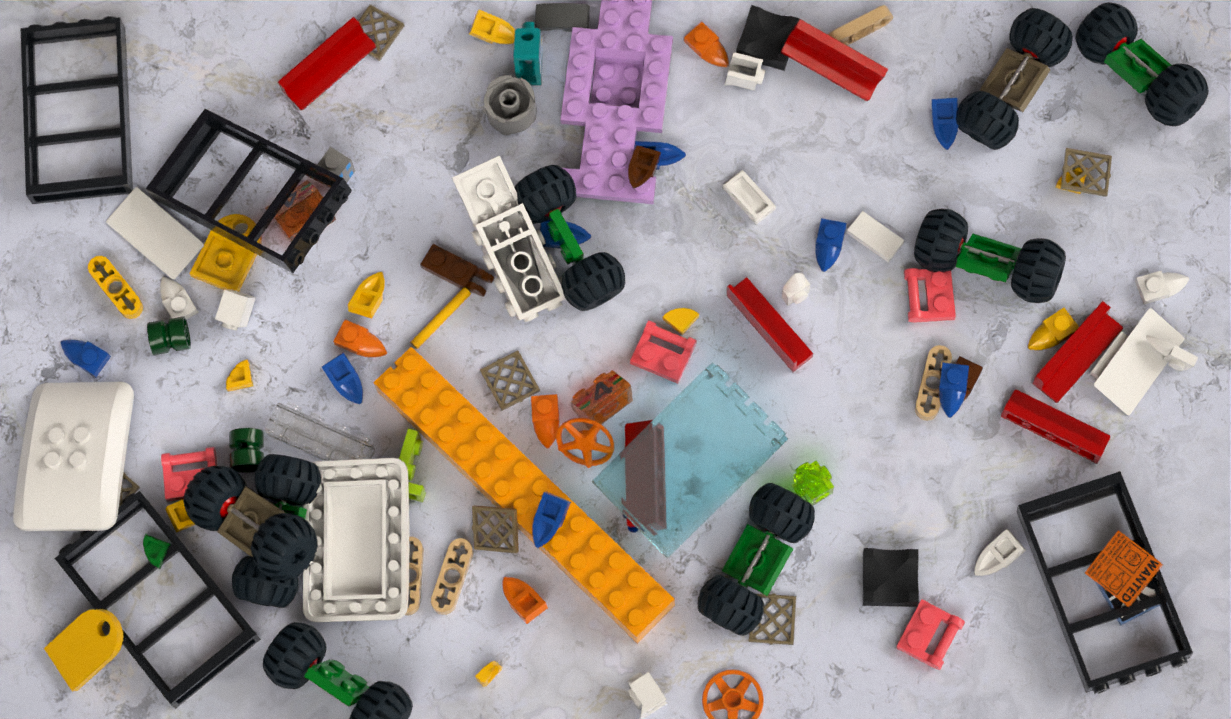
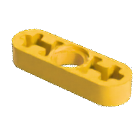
(99, 278)

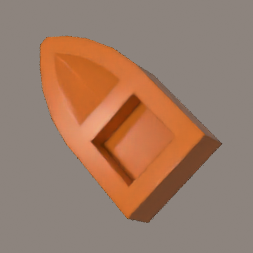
(707, 45)
(359, 340)
(545, 418)
(523, 599)

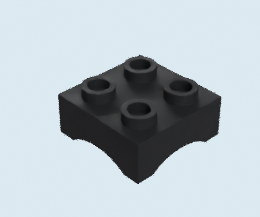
(765, 37)
(890, 577)

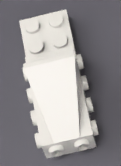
(509, 241)

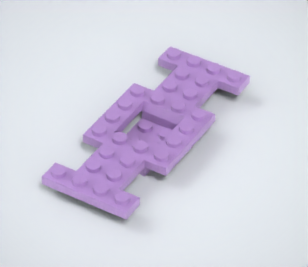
(625, 97)

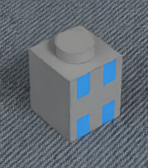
(337, 164)

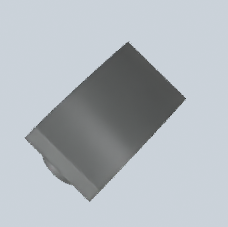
(562, 16)

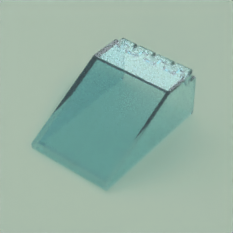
(690, 460)

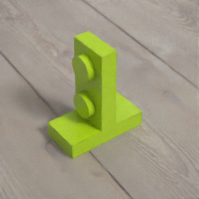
(411, 447)

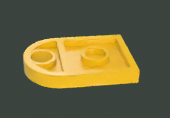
(224, 261)
(84, 648)

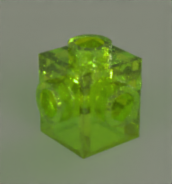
(816, 490)

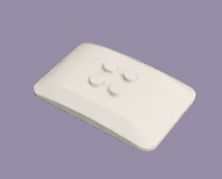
(73, 456)
(361, 542)

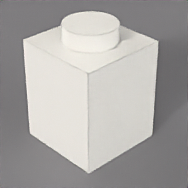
(234, 309)

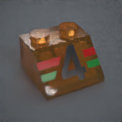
(297, 209)
(603, 399)

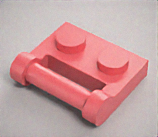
(938, 295)
(659, 359)
(176, 482)
(921, 631)

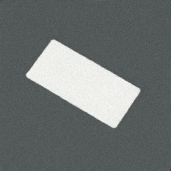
(155, 233)
(1137, 363)

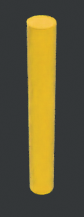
(440, 318)

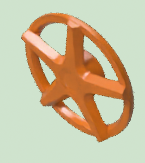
(585, 441)
(732, 698)

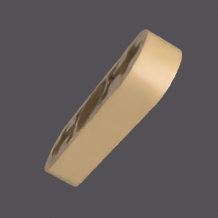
(862, 25)
(921, 399)
(417, 557)
(465, 560)

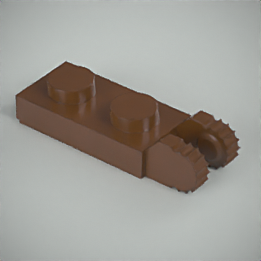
(455, 269)

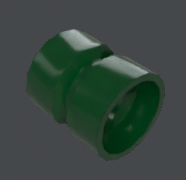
(170, 335)
(246, 449)

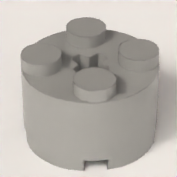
(513, 117)

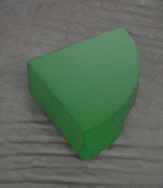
(155, 550)

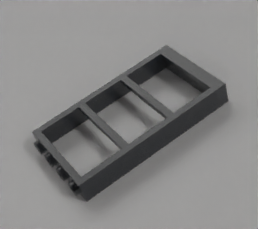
(195, 145)
(84, 188)
(1076, 497)
(212, 667)

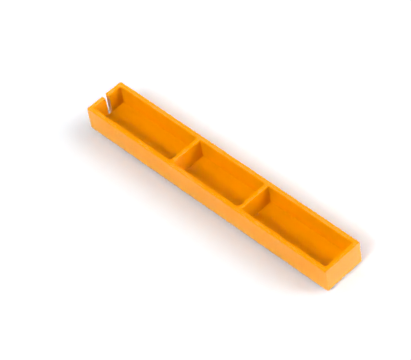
(514, 482)

